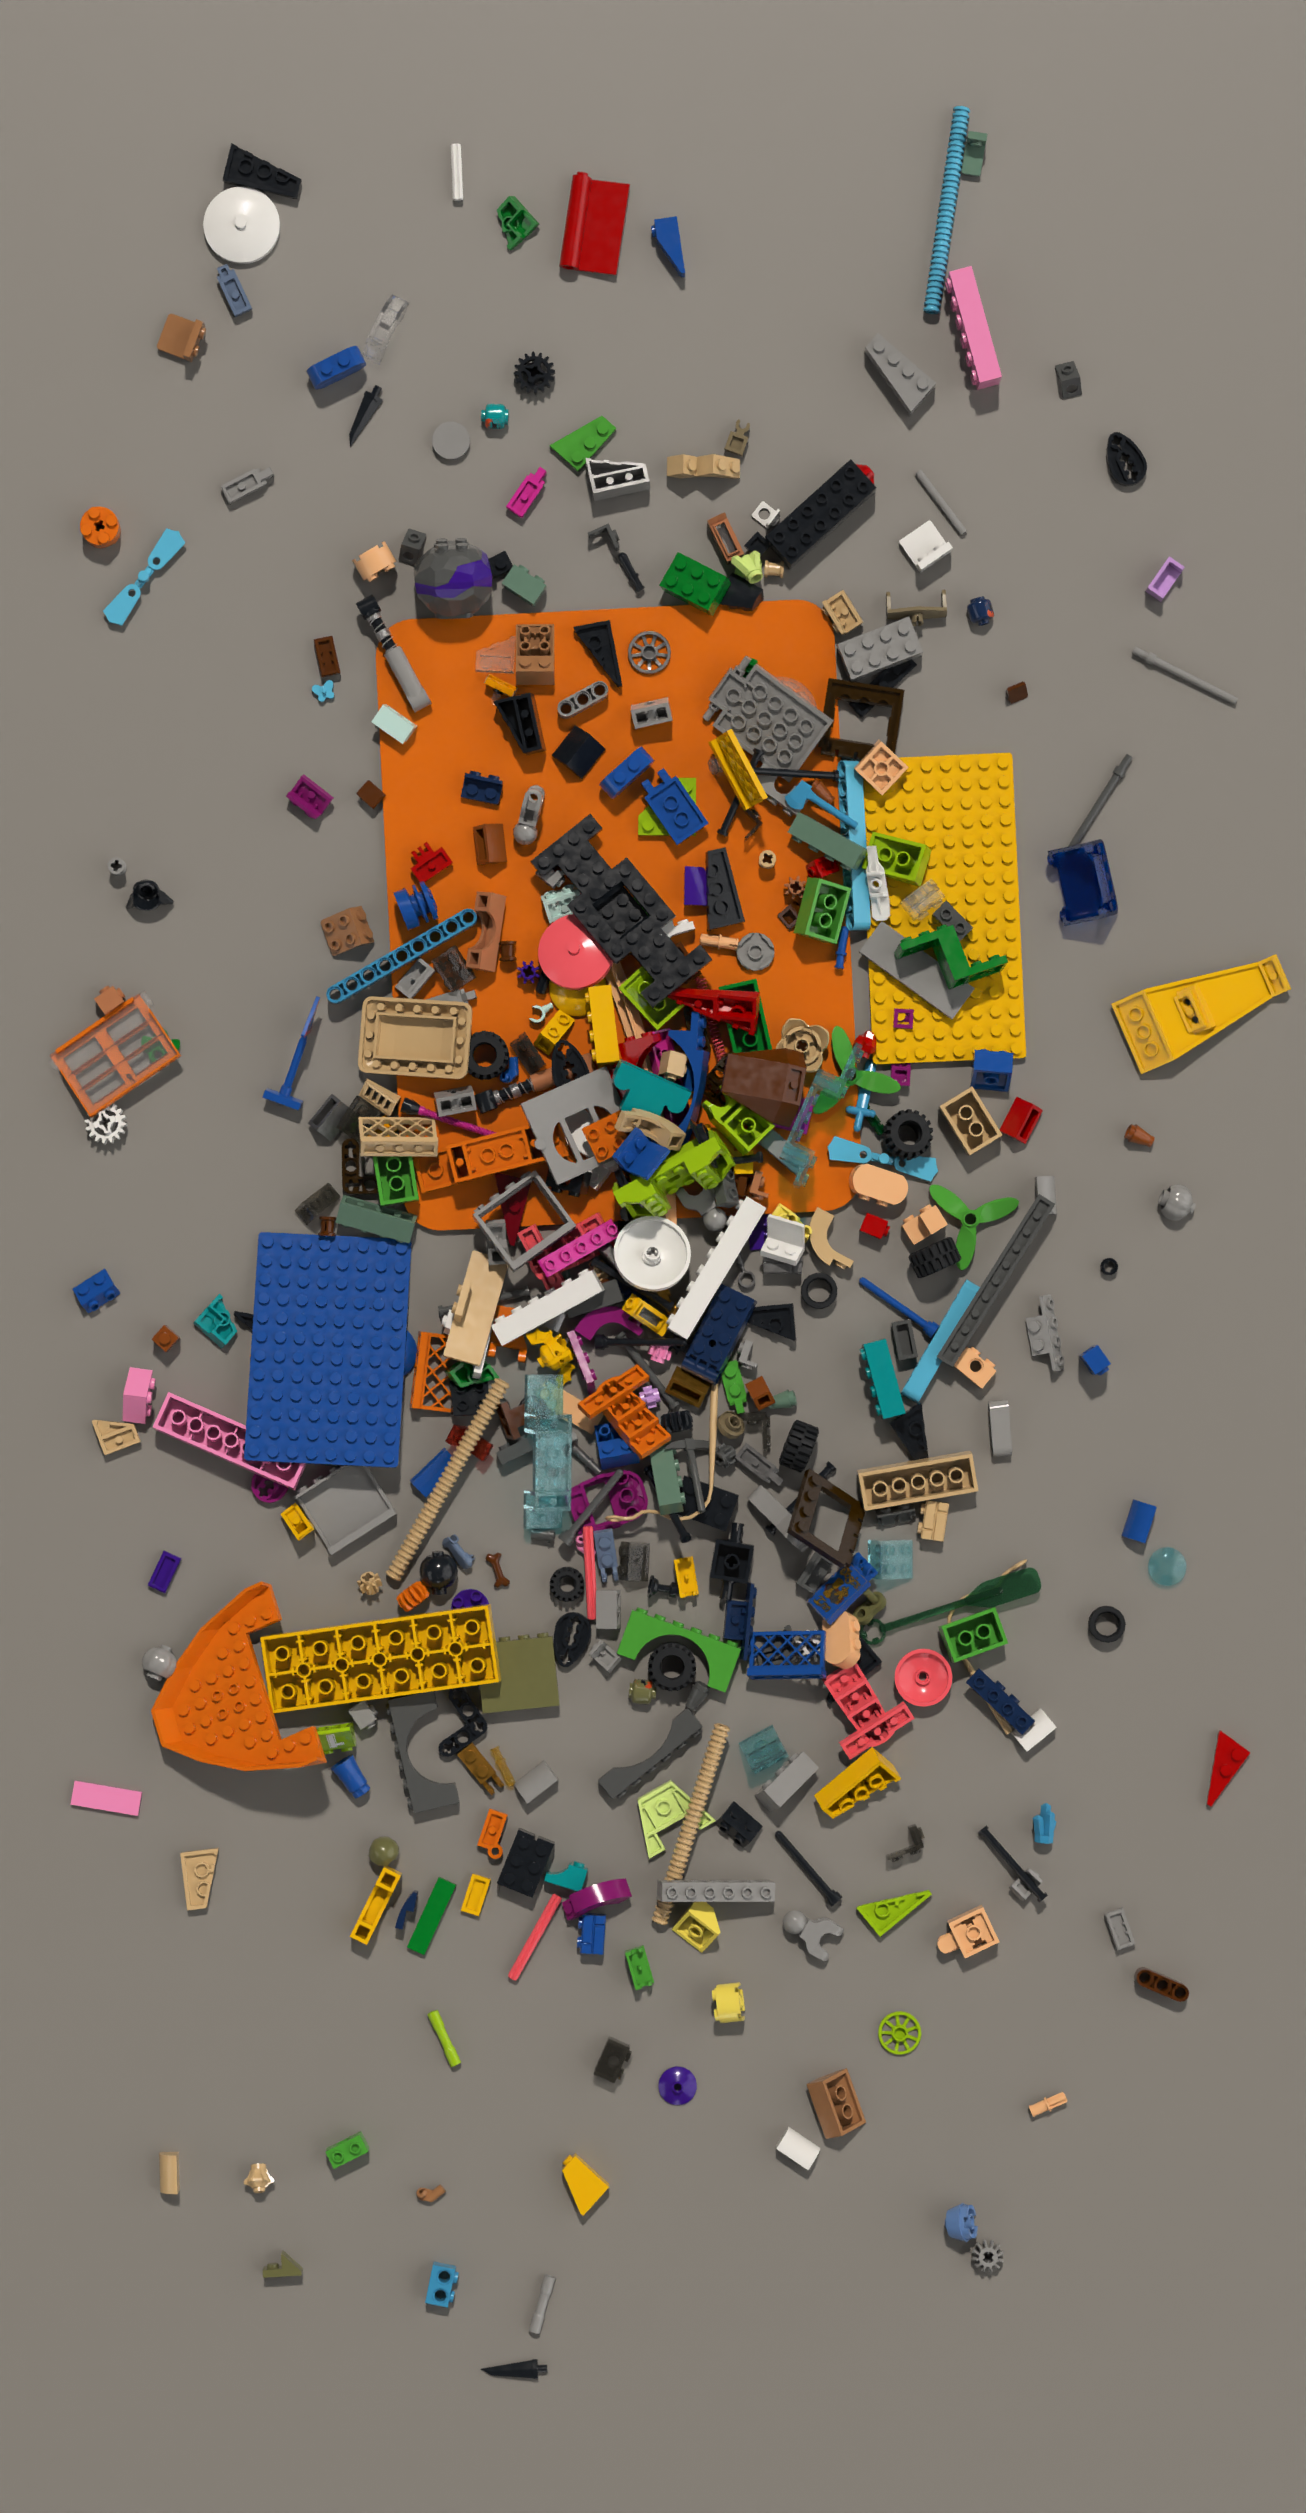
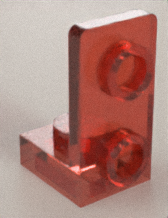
(480, 1451)

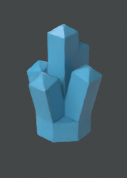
(1044, 1825)

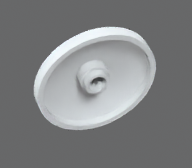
(241, 225)
(652, 1253)

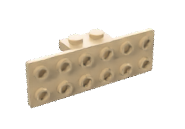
(475, 1310)

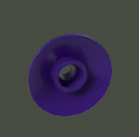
(680, 2076)

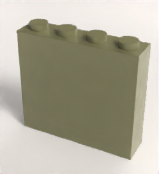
(526, 1675)

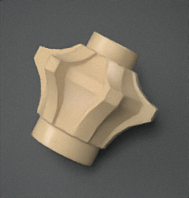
(258, 2178)

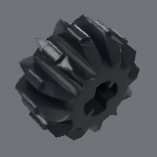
(677, 1421)

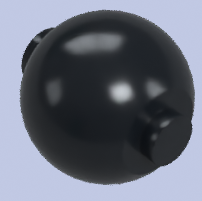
(438, 1572)

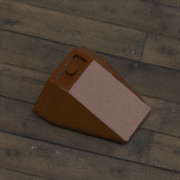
(766, 1082)

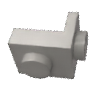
(743, 1350)
(605, 1655)
(1020, 1889)

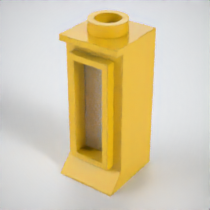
(646, 1314)

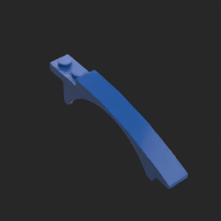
(692, 1044)

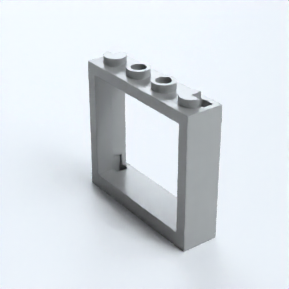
(512, 1189)

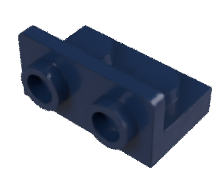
(482, 788)

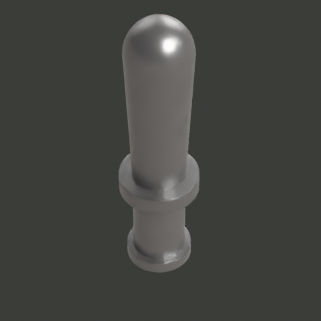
(579, 1453)

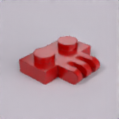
(430, 863)

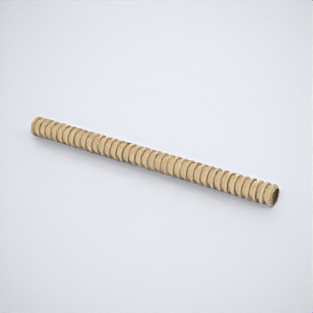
(447, 1479)

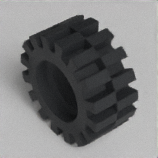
(566, 1572)

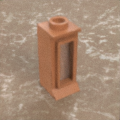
(725, 537)

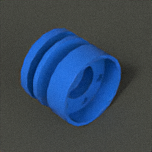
(416, 905)

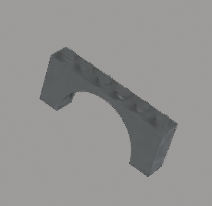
(423, 1792)

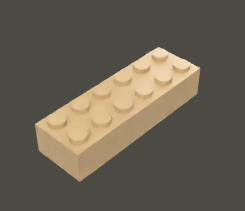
(917, 1480)

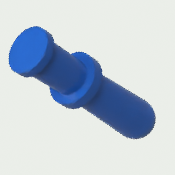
(842, 941)

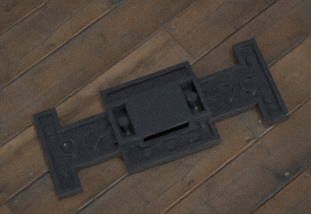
(615, 916)

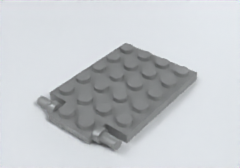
(767, 716)

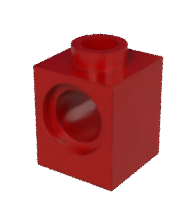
(874, 1226)

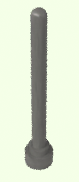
(569, 1535)

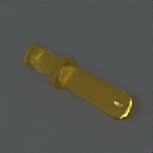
(508, 1777)

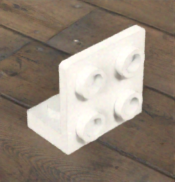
(925, 546)
(784, 1240)

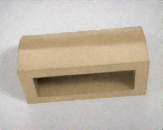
(169, 2172)

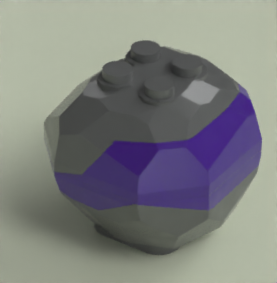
(453, 579)

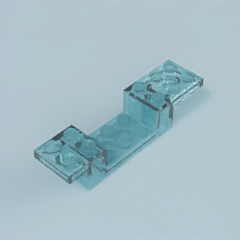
(830, 1086)
(550, 1451)

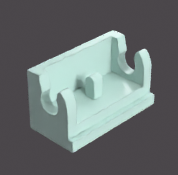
(394, 723)

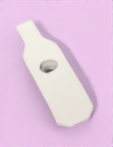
(878, 895)

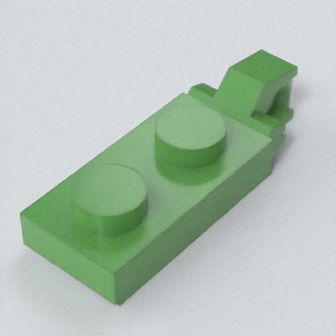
(734, 1385)

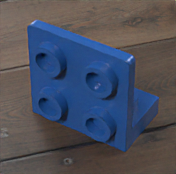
(640, 1155)

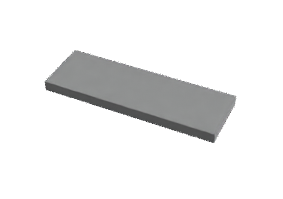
(916, 972)

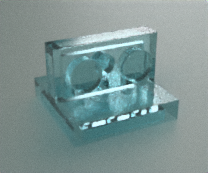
(763, 1749)

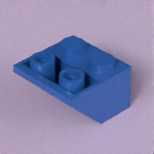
(612, 1448)

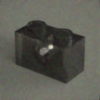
(612, 2048)

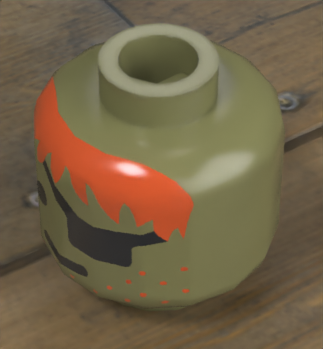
(642, 1691)

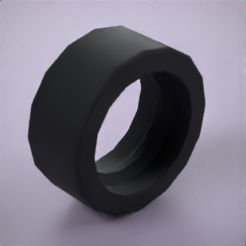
(833, 1290)
(1092, 1621)

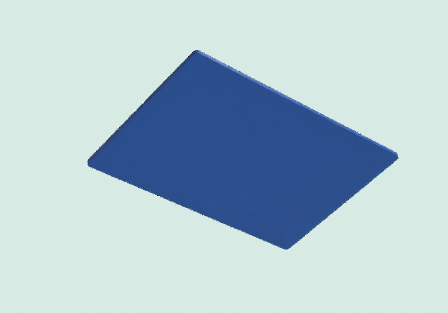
(320, 1359)

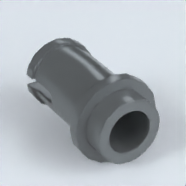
(543, 1534)

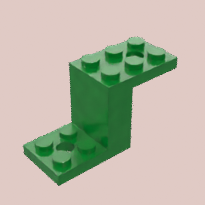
(950, 956)

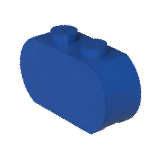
(336, 367)
(626, 772)

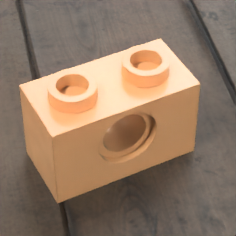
(979, 1377)

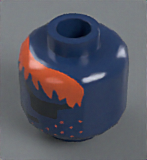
(980, 611)

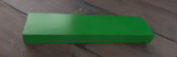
(431, 1915)

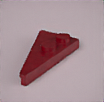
(512, 1207)

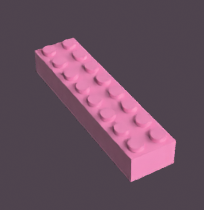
(220, 1438)

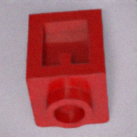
(821, 868)

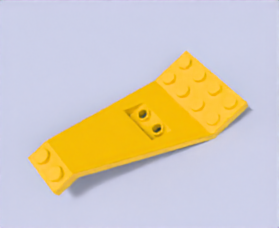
(1162, 1024)

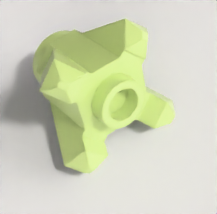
(748, 566)

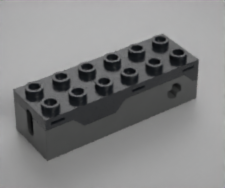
(822, 512)

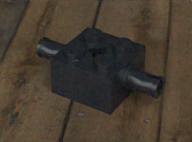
(739, 1571)

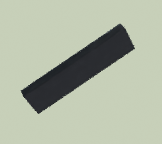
(888, 678)

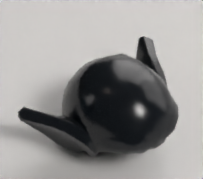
(147, 896)

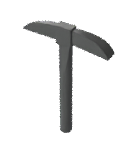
(689, 1446)

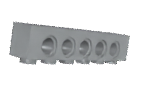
(716, 1890)

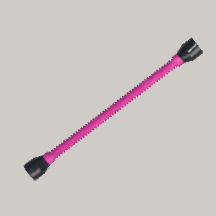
(413, 1108)

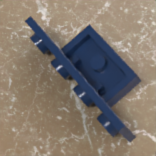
(738, 1620)
(1005, 1705)

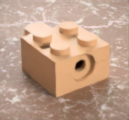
(967, 1932)

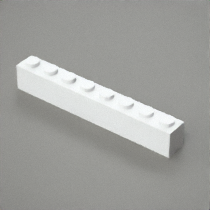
(716, 1268)

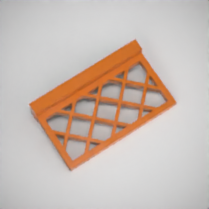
(420, 1373)

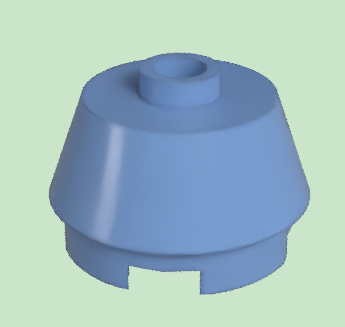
(961, 2223)

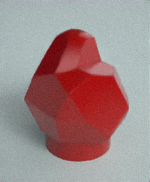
(868, 1041)

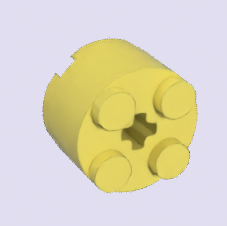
(729, 2002)

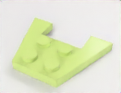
(661, 1809)

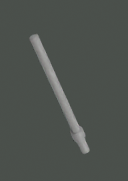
(1151, 658)

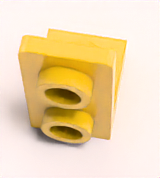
(553, 1032)

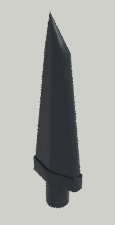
(367, 408)
(523, 2369)

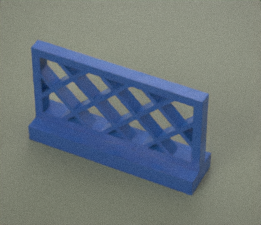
(787, 1671)

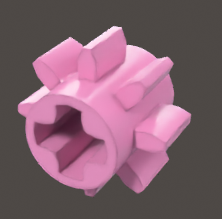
(659, 1353)

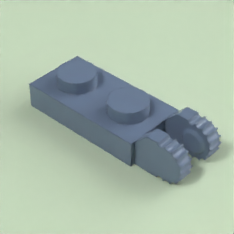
(606, 1552)

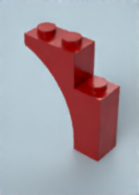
(636, 1051)

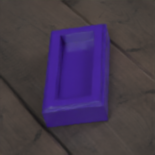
(164, 1571)

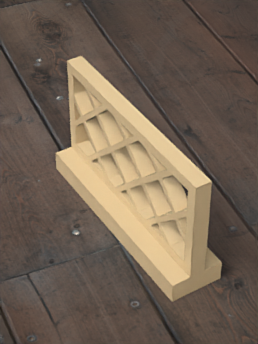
(397, 1144)

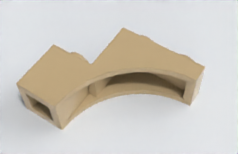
(703, 466)

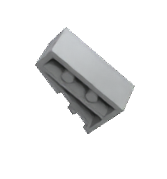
(616, 478)

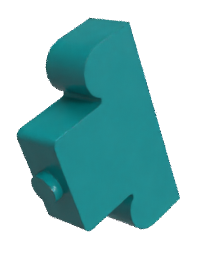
(648, 1090)

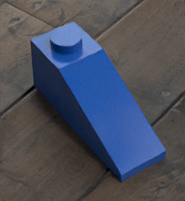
(668, 239)

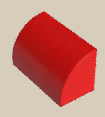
(1021, 1120)

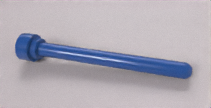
(929, 1327)

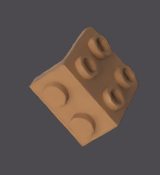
(181, 337)
(347, 930)

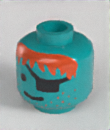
(495, 416)

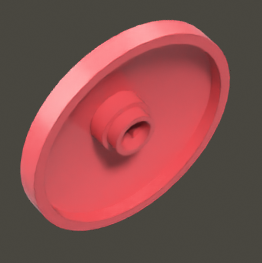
(572, 955)

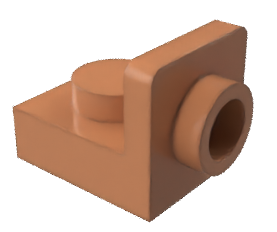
(757, 1182)

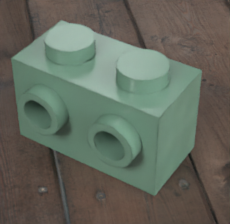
(524, 585)

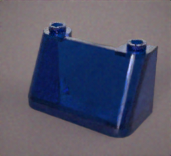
(1084, 882)

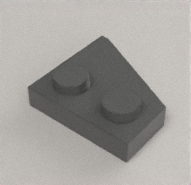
(778, 1641)

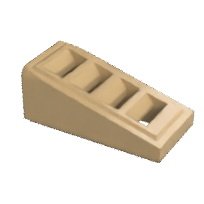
(387, 1094)

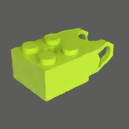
(730, 1123)

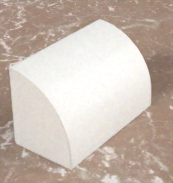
(1036, 1732)
(798, 2148)

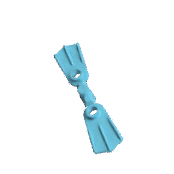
(123, 604)
(849, 1151)

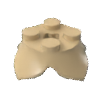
(815, 1037)

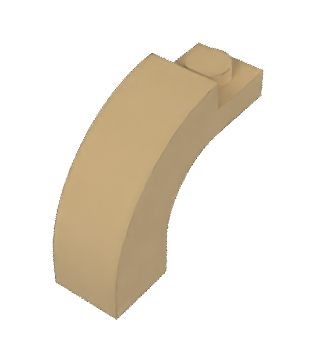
(653, 1126)
(818, 1239)

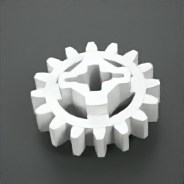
(113, 1121)

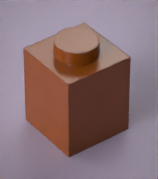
(165, 1338)
(760, 1393)

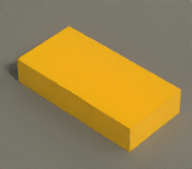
(475, 1894)

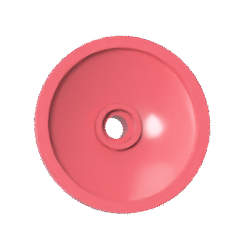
(926, 1691)

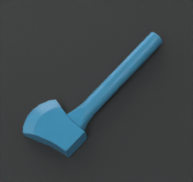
(803, 791)

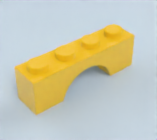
(375, 1904)

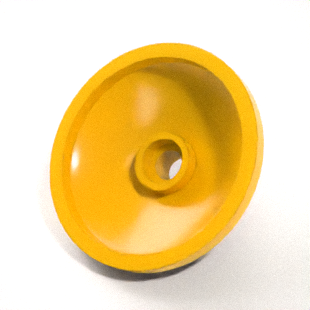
(571, 1001)

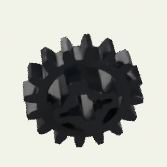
(526, 370)

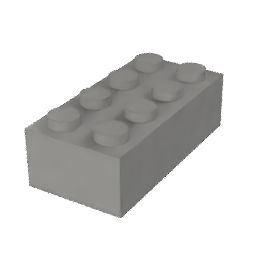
(879, 649)

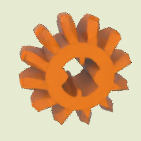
(412, 1596)

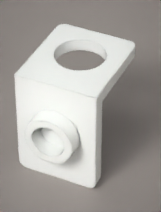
(773, 518)

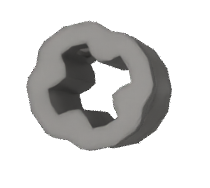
(120, 871)

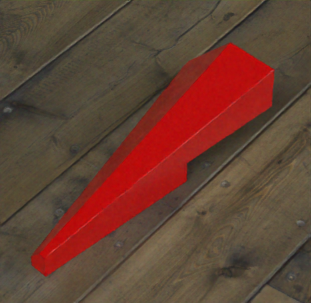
(732, 1007)

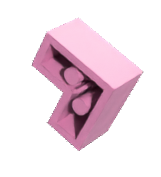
(138, 1395)

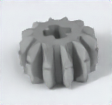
(995, 2253)

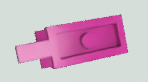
(527, 493)

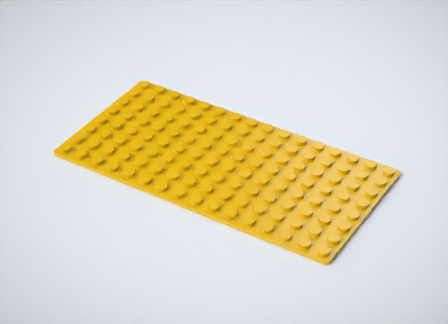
(968, 821)

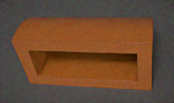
(490, 844)

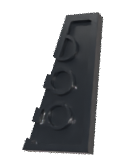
(252, 172)
(722, 896)

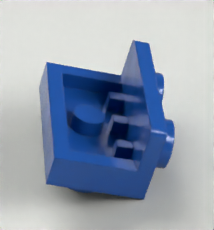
(96, 1291)

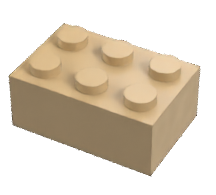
(970, 1121)

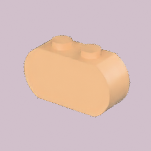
(878, 1184)
(842, 1641)

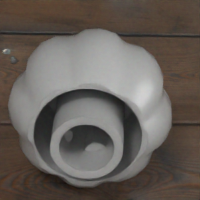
(1176, 1202)
(159, 1662)

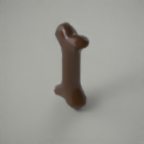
(500, 1579)

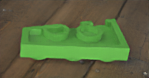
(584, 442)

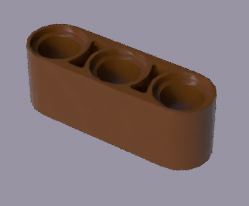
(1168, 1991)

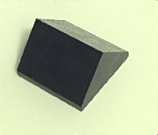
(578, 751)

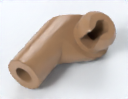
(430, 2195)

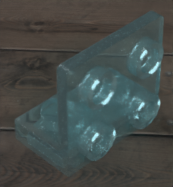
(891, 1558)

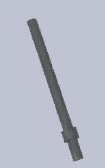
(1119, 772)

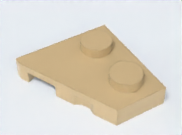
(115, 1435)

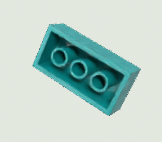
(883, 1379)

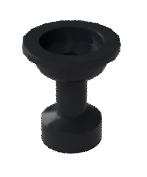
(654, 1587)

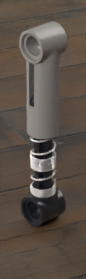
(394, 655)

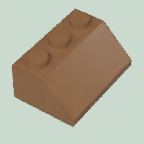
(836, 2103)

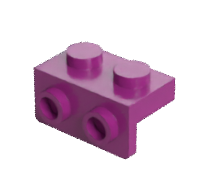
(309, 797)

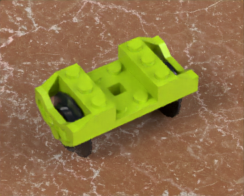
(694, 1161)

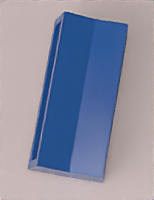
(429, 1474)

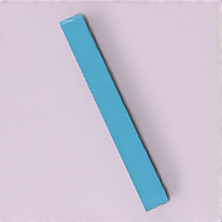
(852, 804)

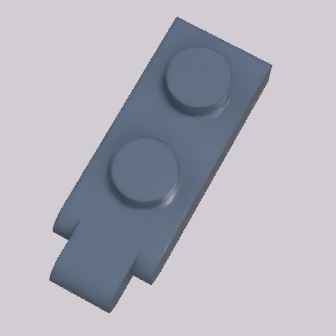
(233, 290)

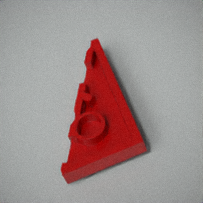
(1227, 1760)

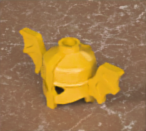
(553, 1352)

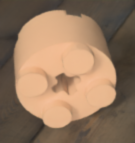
(375, 561)

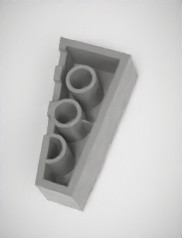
(900, 374)

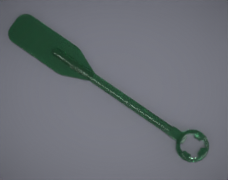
(987, 1594)

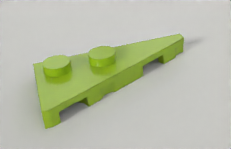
(886, 1913)

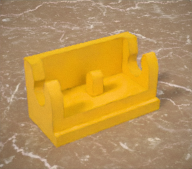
(686, 1576)

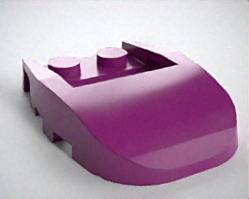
(626, 1498)

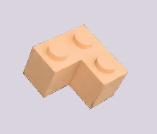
(924, 1224)

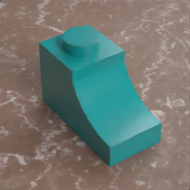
(570, 1878)

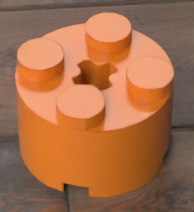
(104, 537)

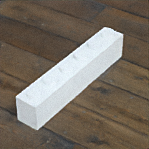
(548, 1307)

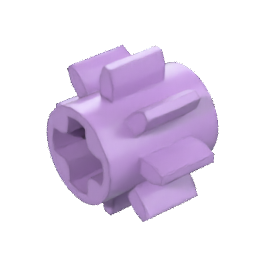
(650, 1396)

